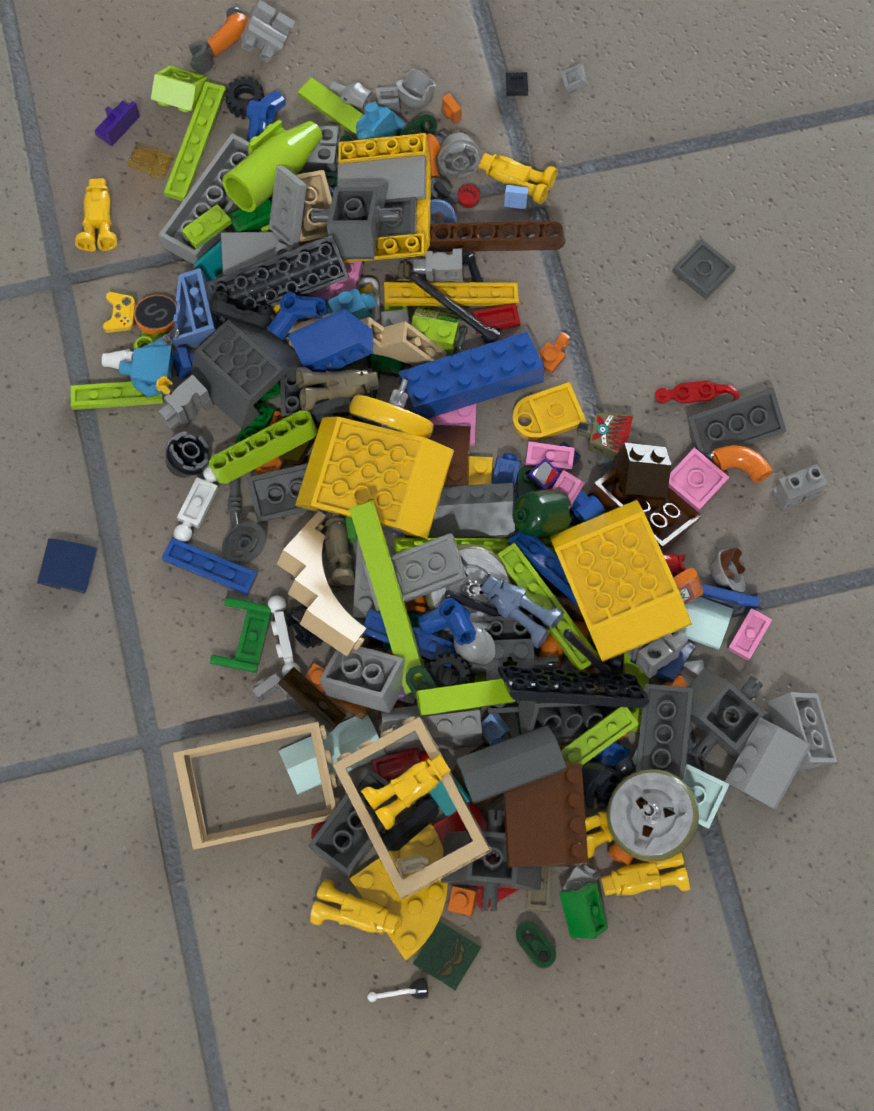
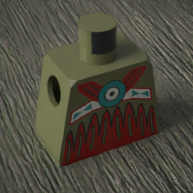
(607, 433)

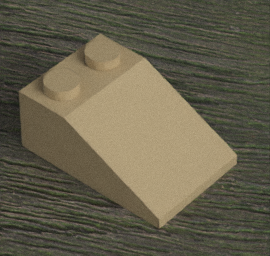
(317, 197)

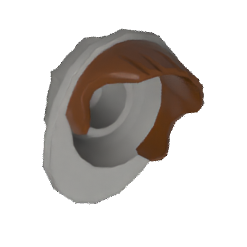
(727, 570)

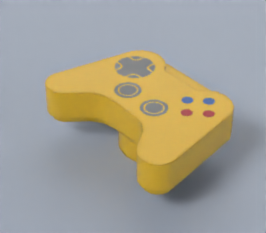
(123, 313)

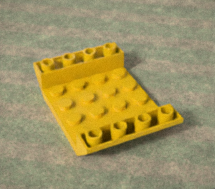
(389, 148)
(376, 464)
(620, 580)

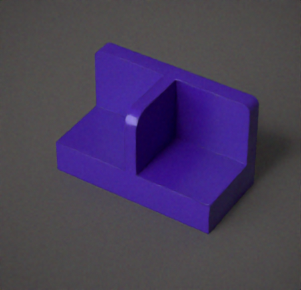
(117, 122)

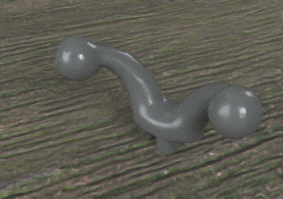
(459, 346)

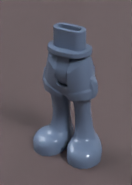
(510, 598)

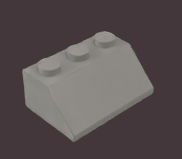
(364, 678)
(804, 718)
(768, 763)

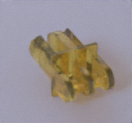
(148, 161)

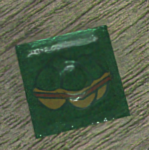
(447, 956)

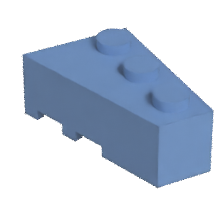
(193, 310)

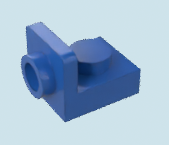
(506, 469)
(612, 754)

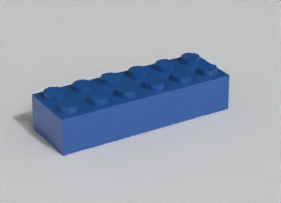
(472, 376)

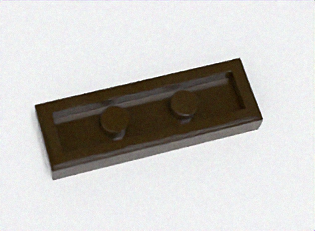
(311, 699)

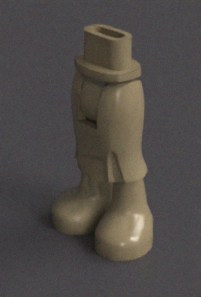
(336, 385)
(337, 554)

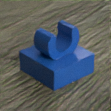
(182, 362)

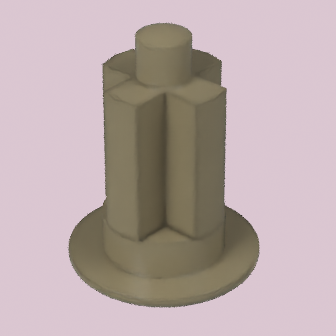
(403, 272)
(411, 864)

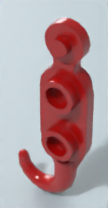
(694, 392)

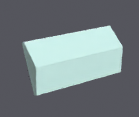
(708, 622)
(346, 737)
(706, 789)

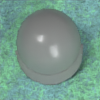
(416, 89)
(481, 649)

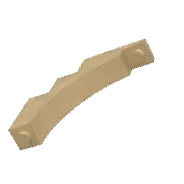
(396, 342)
(324, 613)

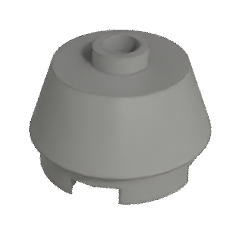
(459, 155)

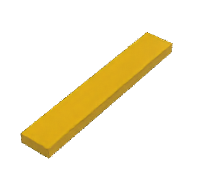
(459, 292)

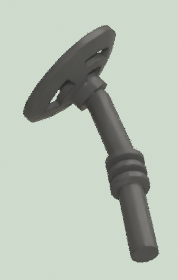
(241, 539)

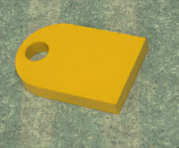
(549, 412)

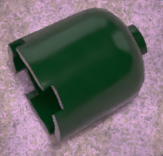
(542, 512)

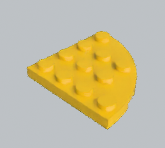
(417, 912)

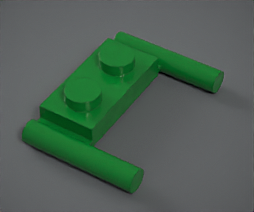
(251, 638)

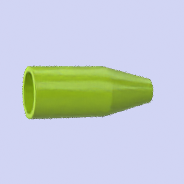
(253, 178)

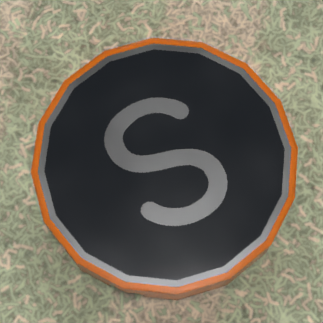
(155, 314)

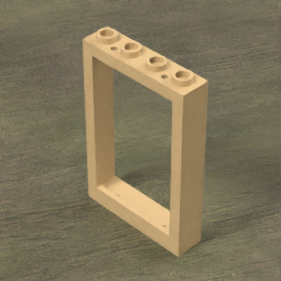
(191, 796)
(447, 864)

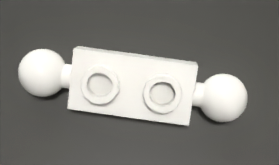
(196, 505)
(278, 605)

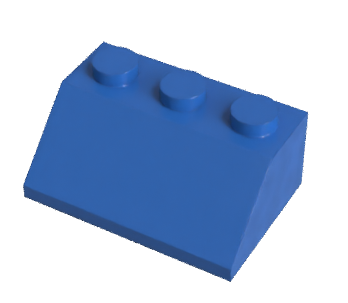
(332, 342)

